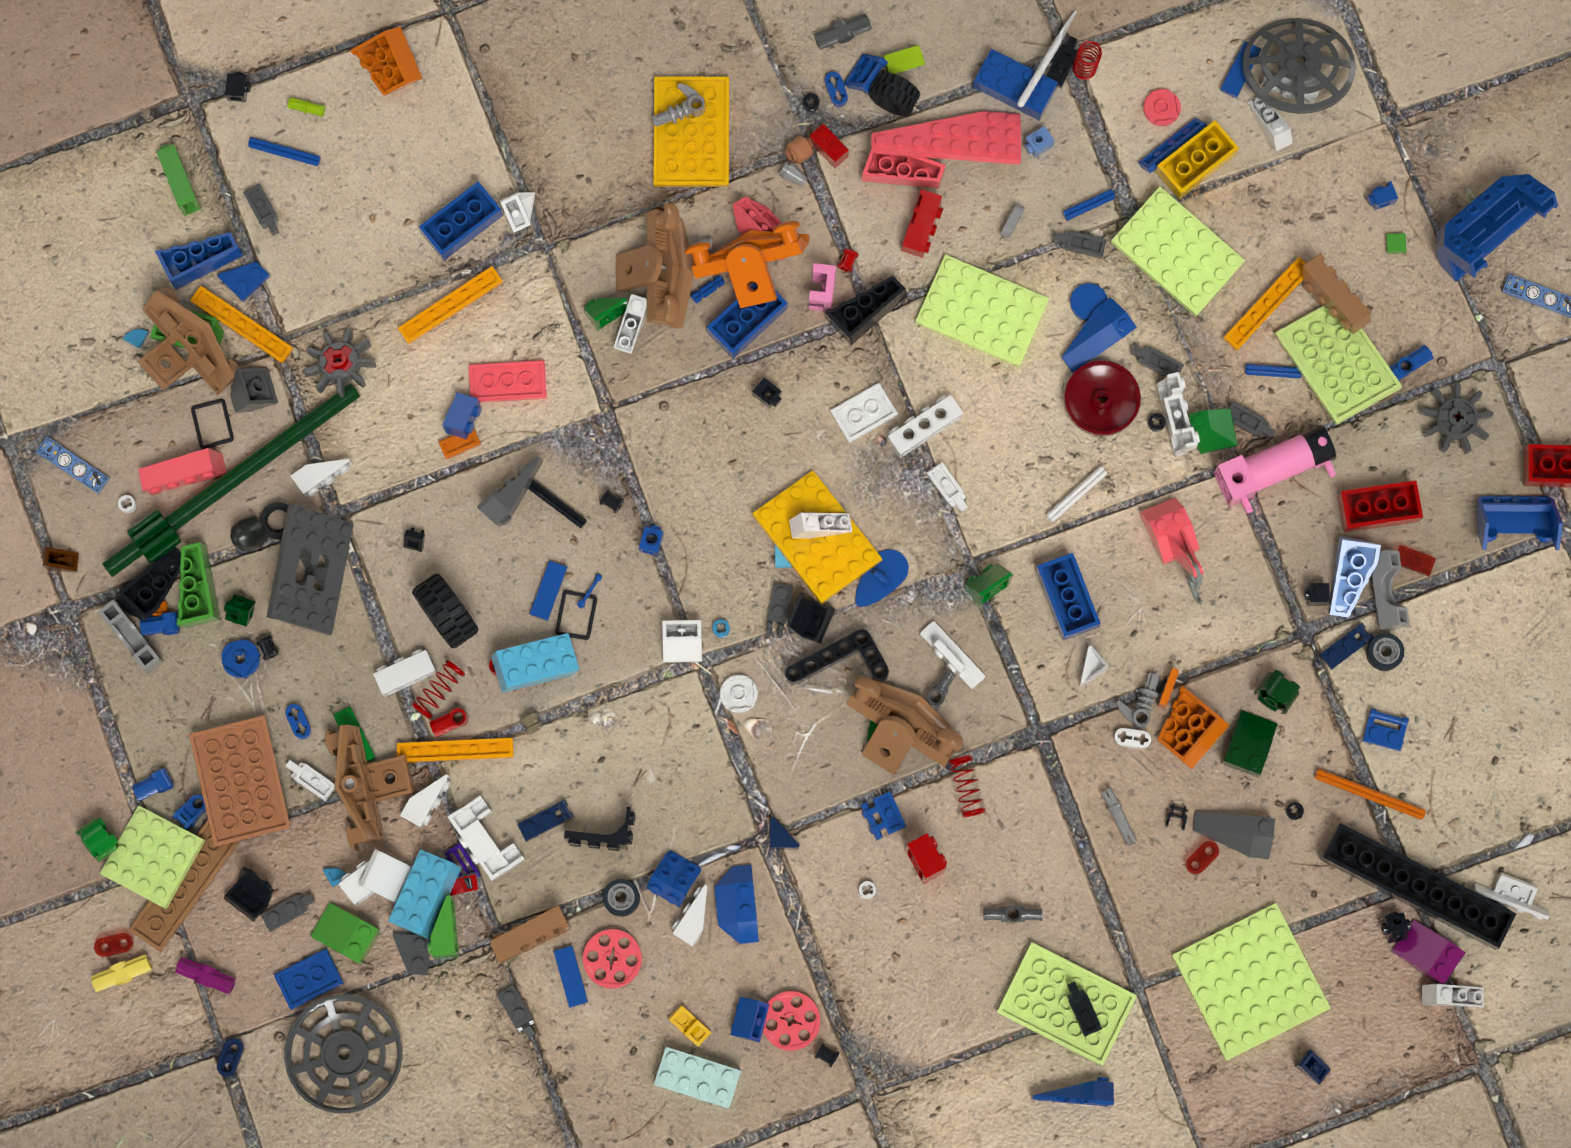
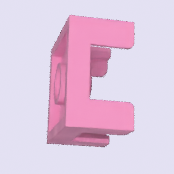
(822, 274)

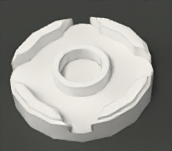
(738, 694)

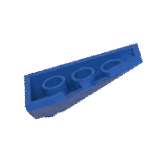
(1089, 1093)

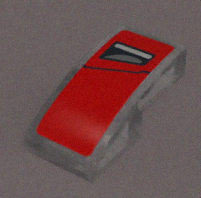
(466, 885)

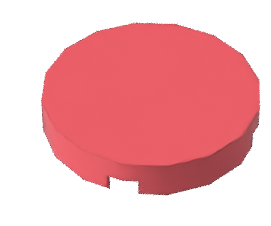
(1161, 107)

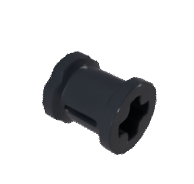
(611, 501)
(267, 647)
(827, 1055)

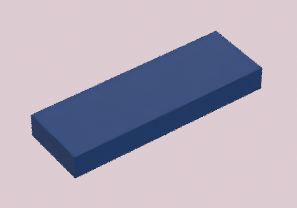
(1235, 77)
(548, 591)
(570, 976)

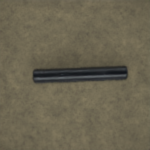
(557, 504)

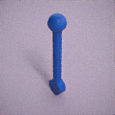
(581, 604)

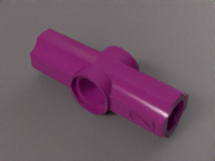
(205, 975)

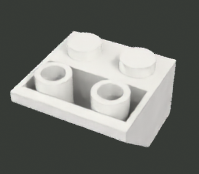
(682, 641)
(351, 886)

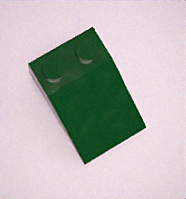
(1250, 744)

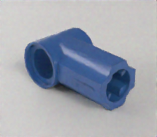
(163, 624)
(156, 783)

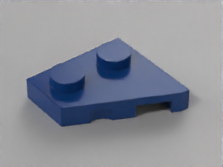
(244, 280)

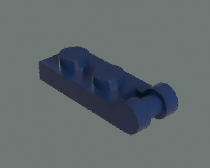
(1345, 647)
(545, 821)

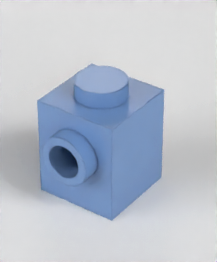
(1038, 142)

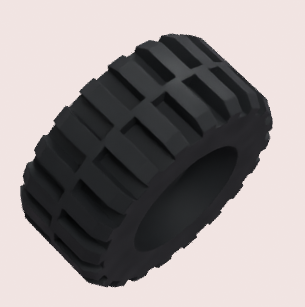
(445, 610)

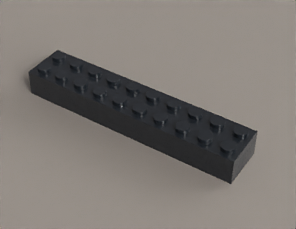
(1418, 886)

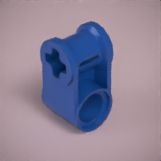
(190, 812)

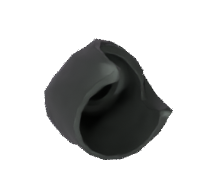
(248, 534)

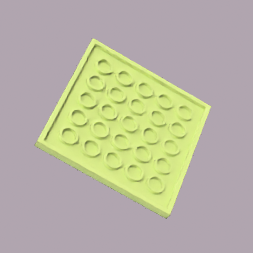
(1251, 981)

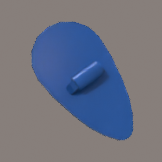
(882, 578)

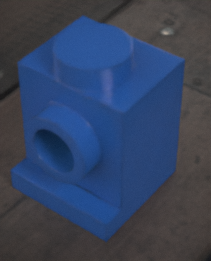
(1382, 196)

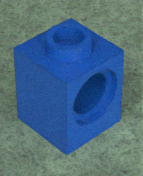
(652, 549)

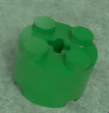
(97, 840)

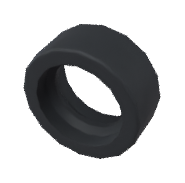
(264, 519)

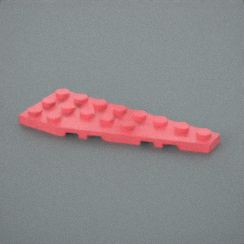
(968, 137)

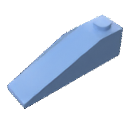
(1353, 568)

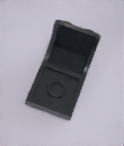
(613, 842)

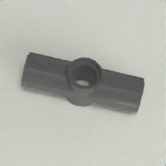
(842, 31)

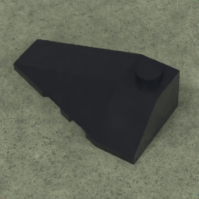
(149, 589)

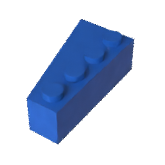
(198, 259)

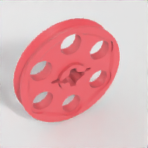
(619, 965)
(793, 1030)

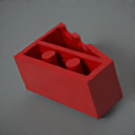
(923, 224)

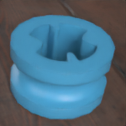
(715, 629)

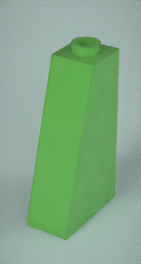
(178, 180)

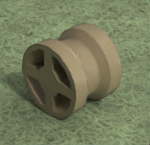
(532, 723)

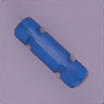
(707, 289)

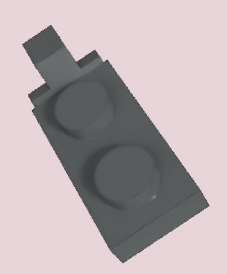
(262, 208)
(1081, 243)
(1156, 361)
(1250, 421)
(286, 911)
(517, 1010)

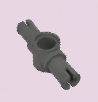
(942, 688)
(1001, 914)

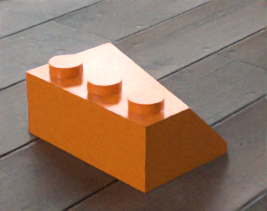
(388, 61)
(1191, 728)

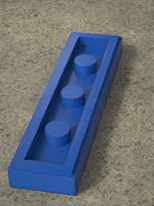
(1173, 143)

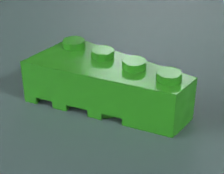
(197, 591)

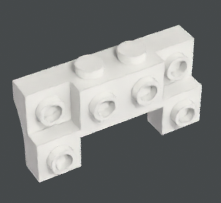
(1175, 412)
(480, 843)

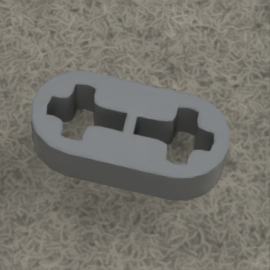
(1012, 221)

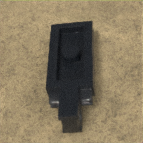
(1063, 62)
(1083, 1010)

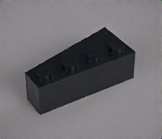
(862, 312)

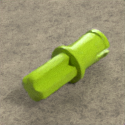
(306, 106)

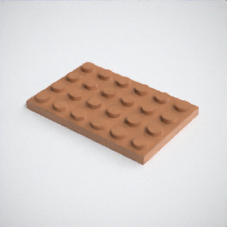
(240, 781)

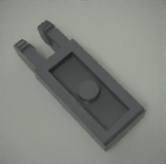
(779, 607)

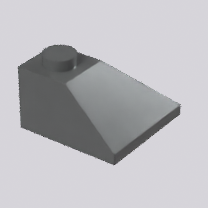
(252, 390)

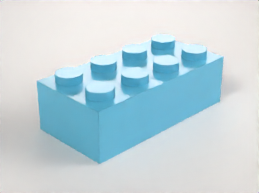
(535, 663)
(424, 894)

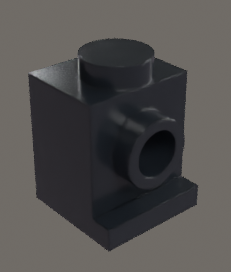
(767, 387)

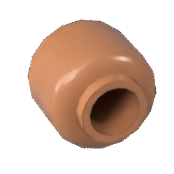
(799, 150)

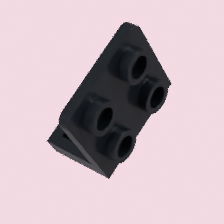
(810, 618)
(250, 894)

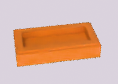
(455, 445)
(1168, 688)

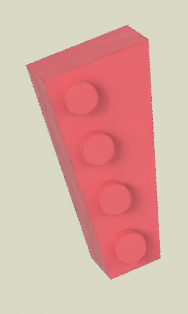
(903, 170)
(182, 471)

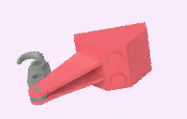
(1175, 539)

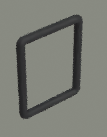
(197, 426)
(561, 612)

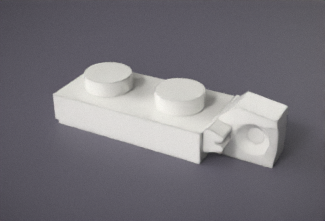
(948, 487)
(311, 780)

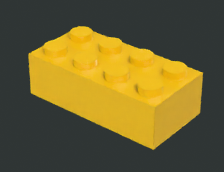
(1197, 159)

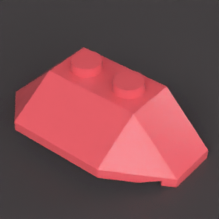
(753, 216)

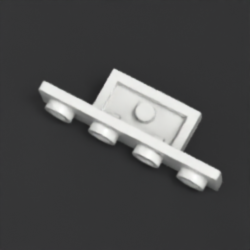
(955, 658)
(1514, 893)

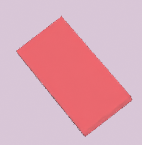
(508, 381)

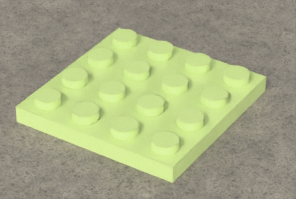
(152, 857)

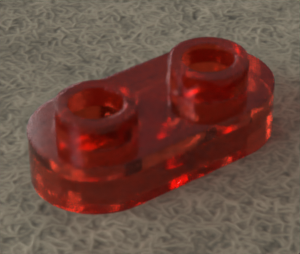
(1202, 858)
(114, 945)

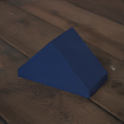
(780, 838)
(1313, 1067)

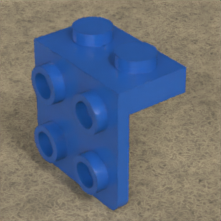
(673, 878)

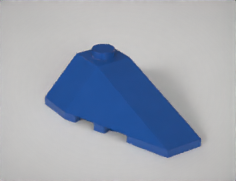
(1102, 330)

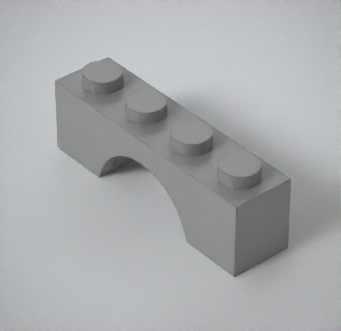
(1390, 613)
(130, 636)

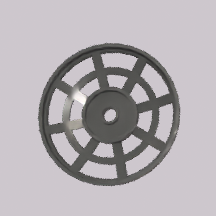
(1299, 71)
(330, 1053)

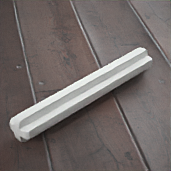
(1076, 494)

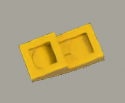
(689, 1025)

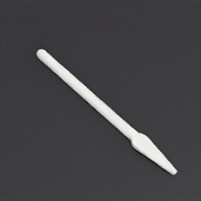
(1045, 62)

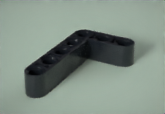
(855, 647)

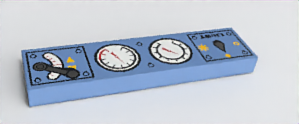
(1537, 295)
(72, 465)

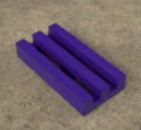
(453, 850)

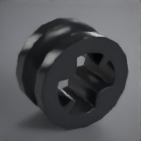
(816, 100)
(1156, 428)
(1297, 805)

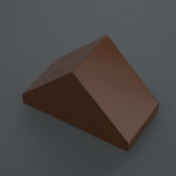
(60, 560)

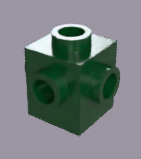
(239, 610)

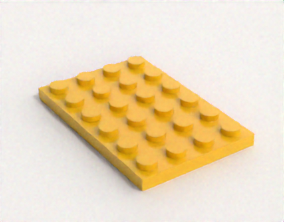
(697, 147)
(823, 562)

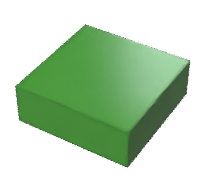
(1396, 243)

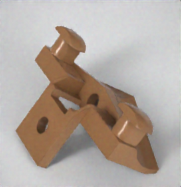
(177, 325)

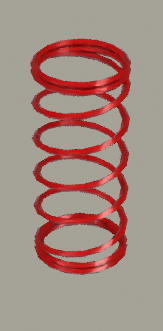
(1094, 63)
(427, 714)
(958, 761)

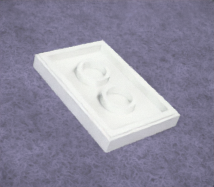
(864, 413)
(385, 876)

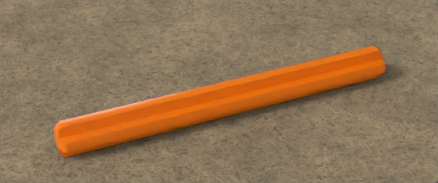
(1370, 794)

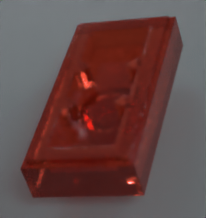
(1416, 561)

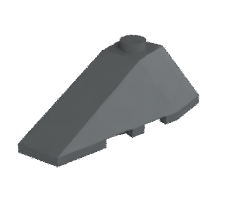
(503, 503)
(1242, 833)

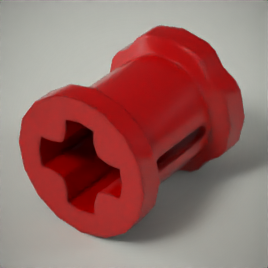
(847, 260)

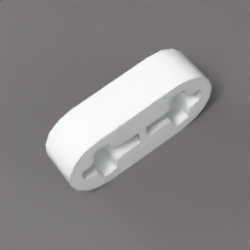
(1133, 734)

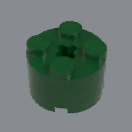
(1277, 692)

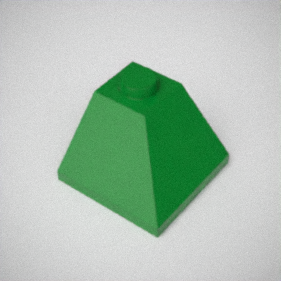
(605, 311)
(1214, 429)

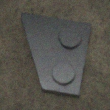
(413, 953)

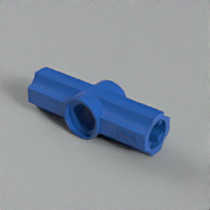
(1414, 360)

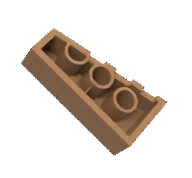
(1334, 295)
(530, 934)

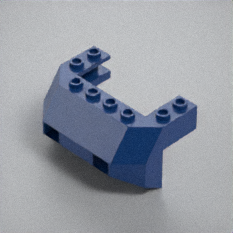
(1489, 222)

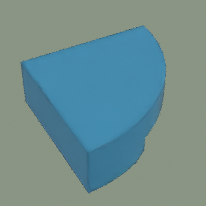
(136, 337)
(334, 875)

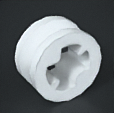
(125, 498)
(865, 884)

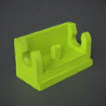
(904, 60)

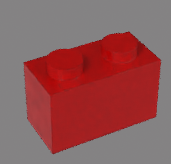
(829, 146)

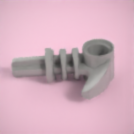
(683, 110)
(1144, 706)

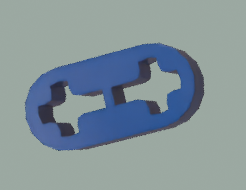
(832, 91)
(302, 719)

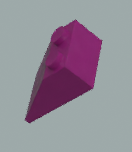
(1429, 953)

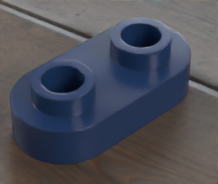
(230, 1057)

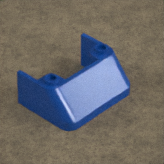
(1518, 516)

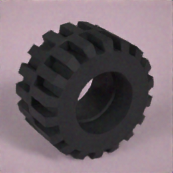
(894, 94)

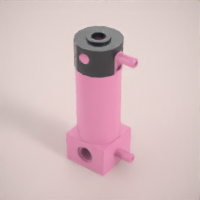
(1274, 465)

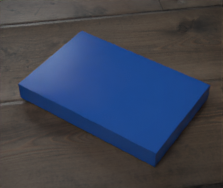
(308, 979)

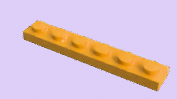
(450, 305)
(1266, 305)
(241, 324)
(456, 750)

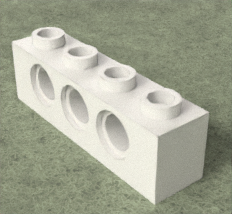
(903, 446)

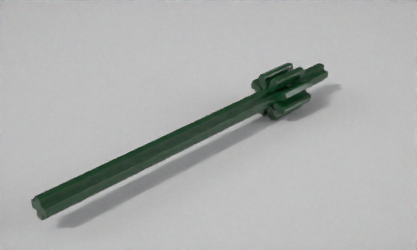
(157, 535)

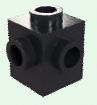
(1395, 927)

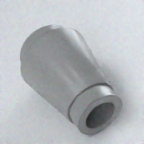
(793, 174)

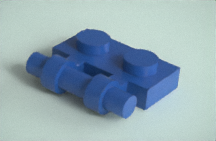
(888, 812)

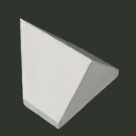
(518, 209)
(1093, 666)

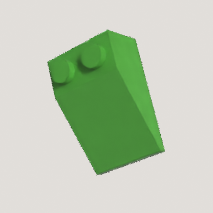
(345, 933)
(444, 935)

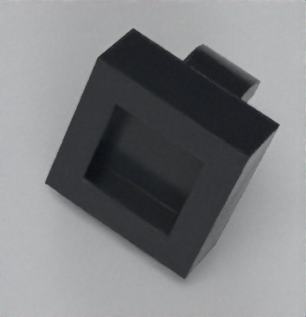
(414, 540)

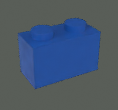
(462, 416)
(749, 1019)

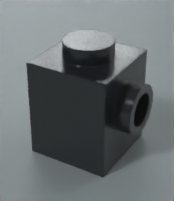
(237, 87)
(1317, 594)

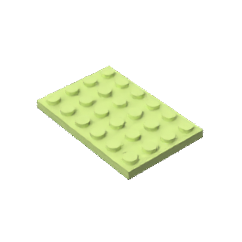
(1177, 251)
(982, 310)
(1337, 365)
(1041, 1003)

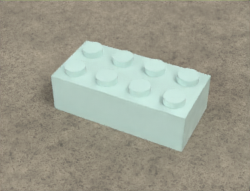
(697, 1078)

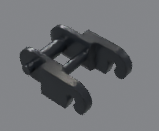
(1183, 817)

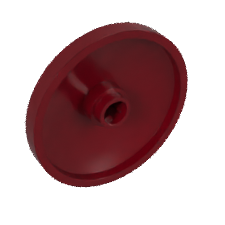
(1103, 381)

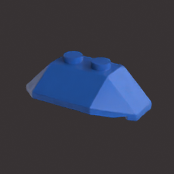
(737, 904)

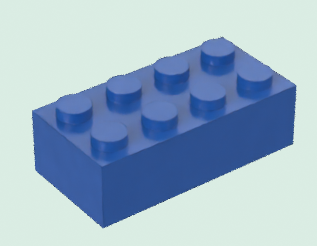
(1008, 79)
(460, 221)
(740, 326)
(1067, 596)

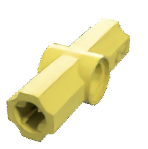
(121, 973)

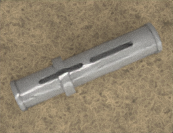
(1118, 815)

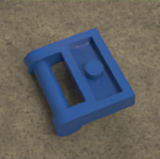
(865, 69)
(1382, 735)

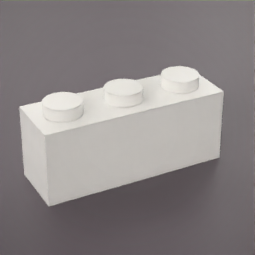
(404, 672)

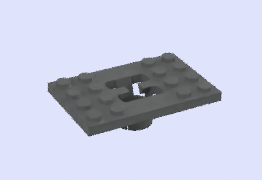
(296, 600)

